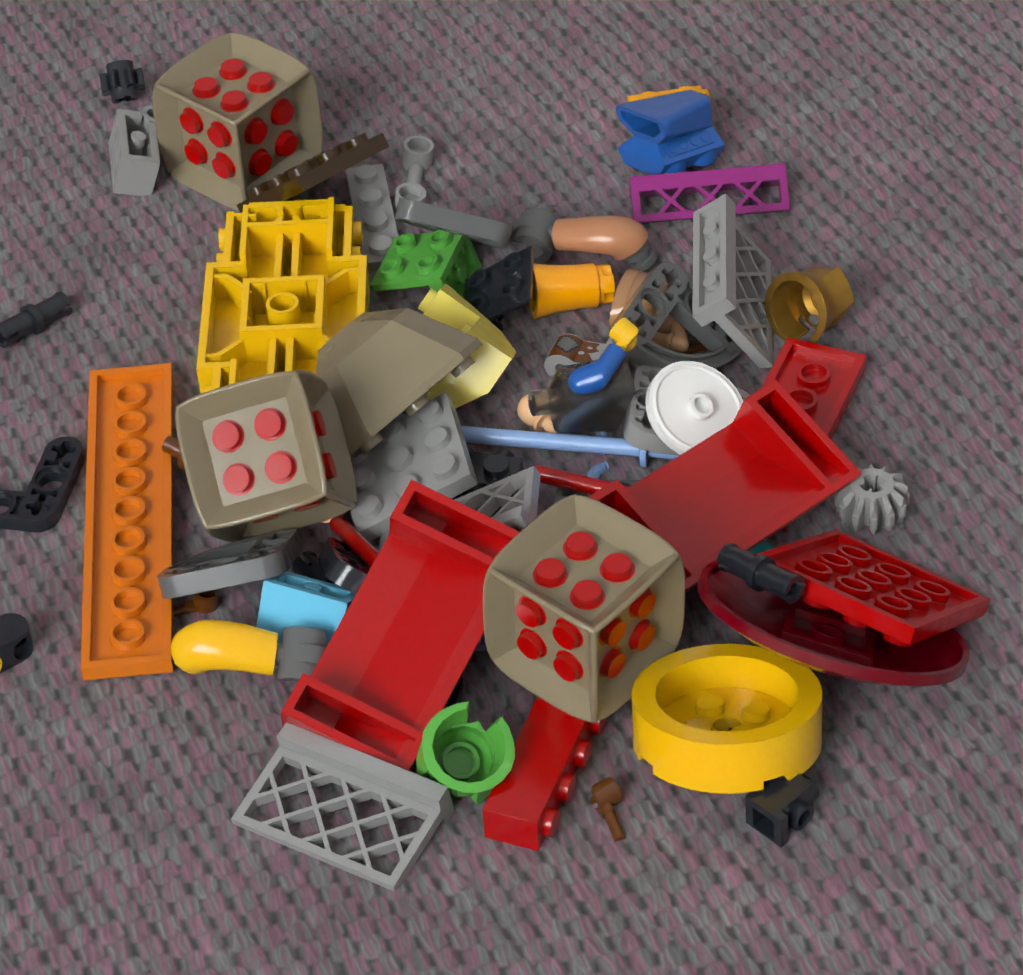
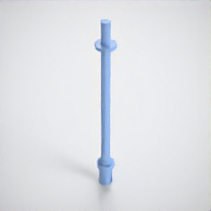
(557, 441)

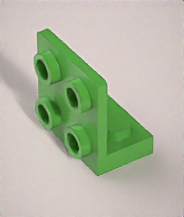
(427, 261)

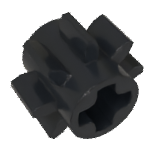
(122, 81)

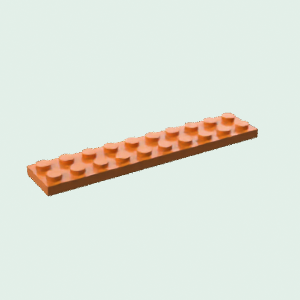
(128, 523)

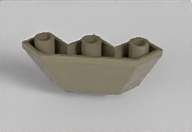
(386, 366)

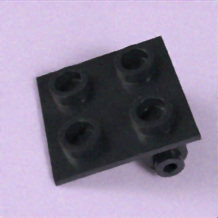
(502, 286)

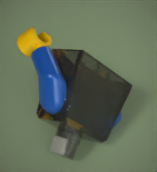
(591, 393)

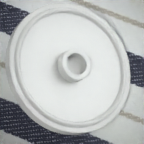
(690, 404)

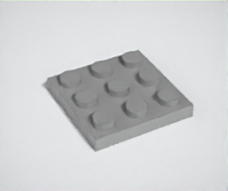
(414, 447)

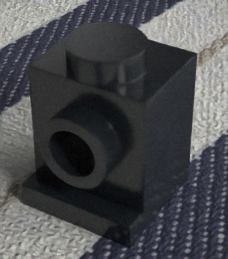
(781, 807)

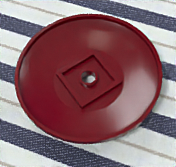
(827, 642)

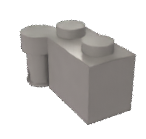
(134, 152)

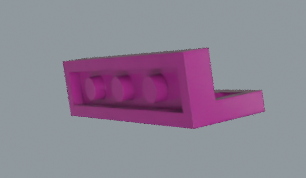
(705, 182)

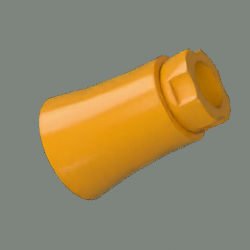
(570, 287)

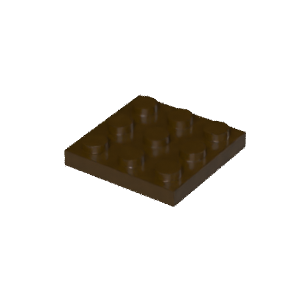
(316, 169)

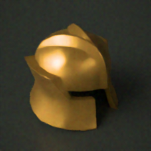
(805, 293)

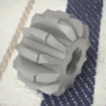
(873, 500)

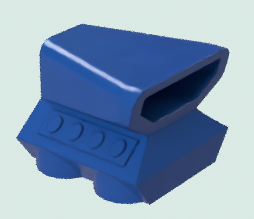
(669, 133)

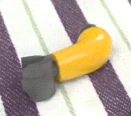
(247, 648)

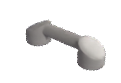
(416, 159)

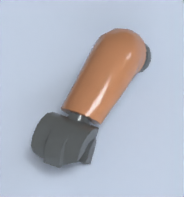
(603, 234)

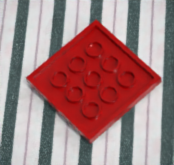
(877, 588)

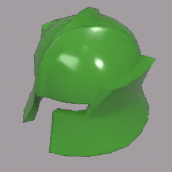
(464, 753)

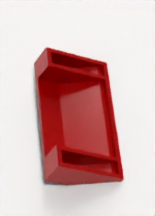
(737, 482)
(403, 631)

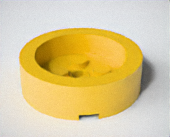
(700, 692)

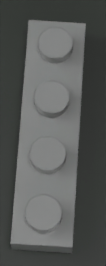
(373, 207)

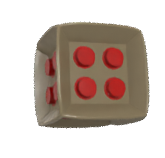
(236, 116)
(265, 455)
(583, 606)

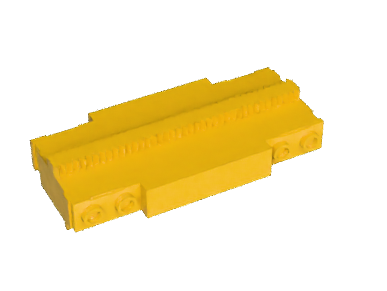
(279, 289)

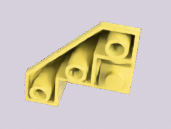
(489, 359)

